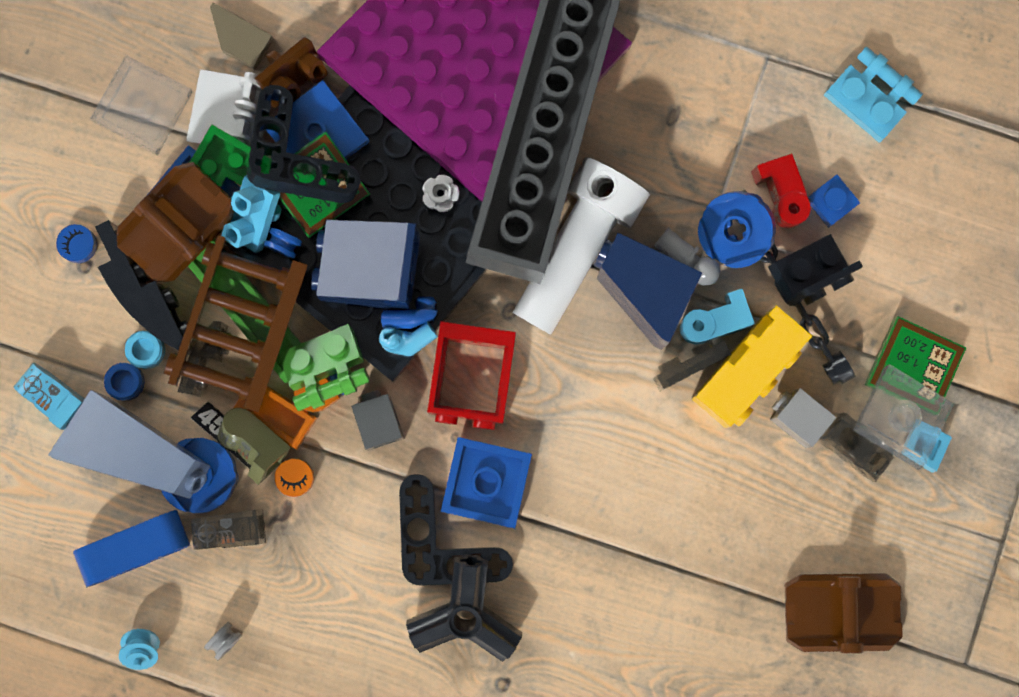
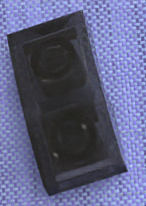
(199, 355)

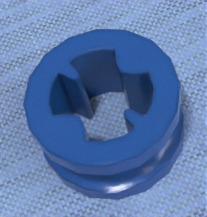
(282, 243)

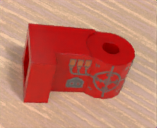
(786, 190)

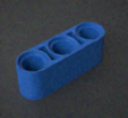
(131, 548)

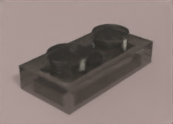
(704, 356)

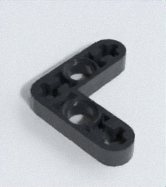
(284, 164)
(437, 557)

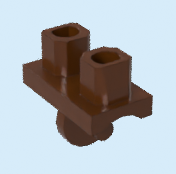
(293, 69)

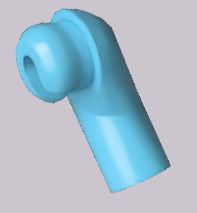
(405, 342)

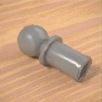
(678, 249)

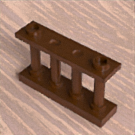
(262, 352)

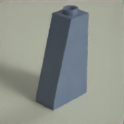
(124, 446)

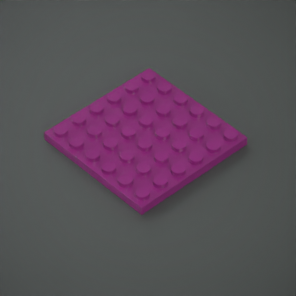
(443, 72)

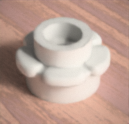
(436, 202)

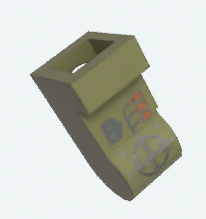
(253, 442)

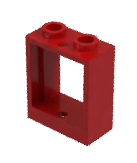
(474, 336)

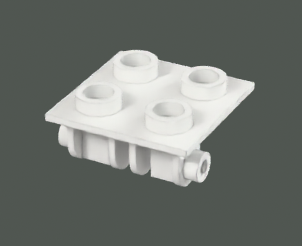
(225, 103)

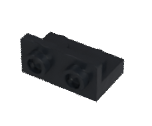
(811, 270)

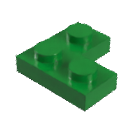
(224, 157)

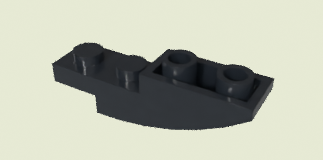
(149, 303)

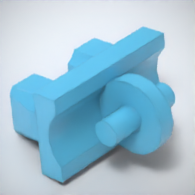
(252, 216)

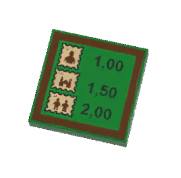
(312, 212)
(918, 354)

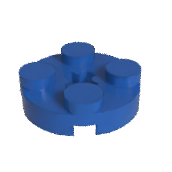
(748, 210)
(220, 482)

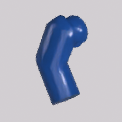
(409, 319)

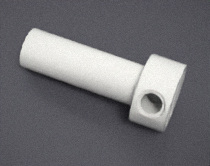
(581, 240)

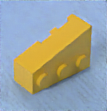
(752, 368)

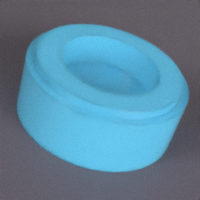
(144, 350)

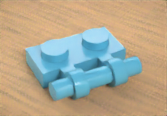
(866, 102)

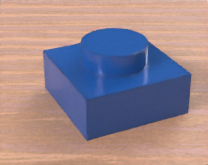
(833, 201)

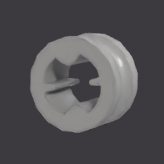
(223, 641)

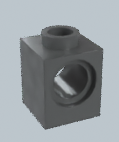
(377, 420)

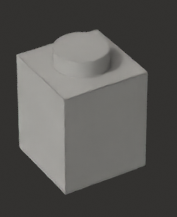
(801, 417)

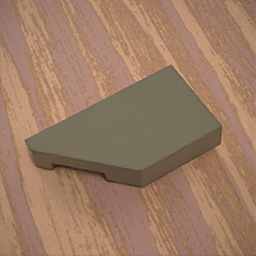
(240, 38)

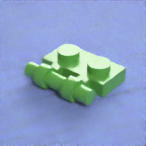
(322, 358)

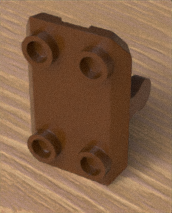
(175, 222)
(843, 612)

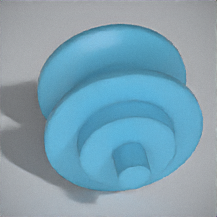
(139, 649)

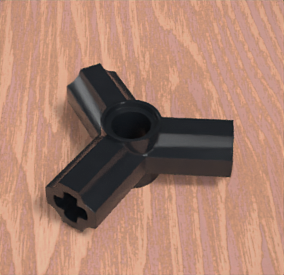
(467, 594)

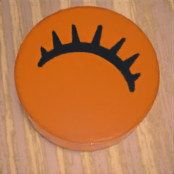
(294, 477)

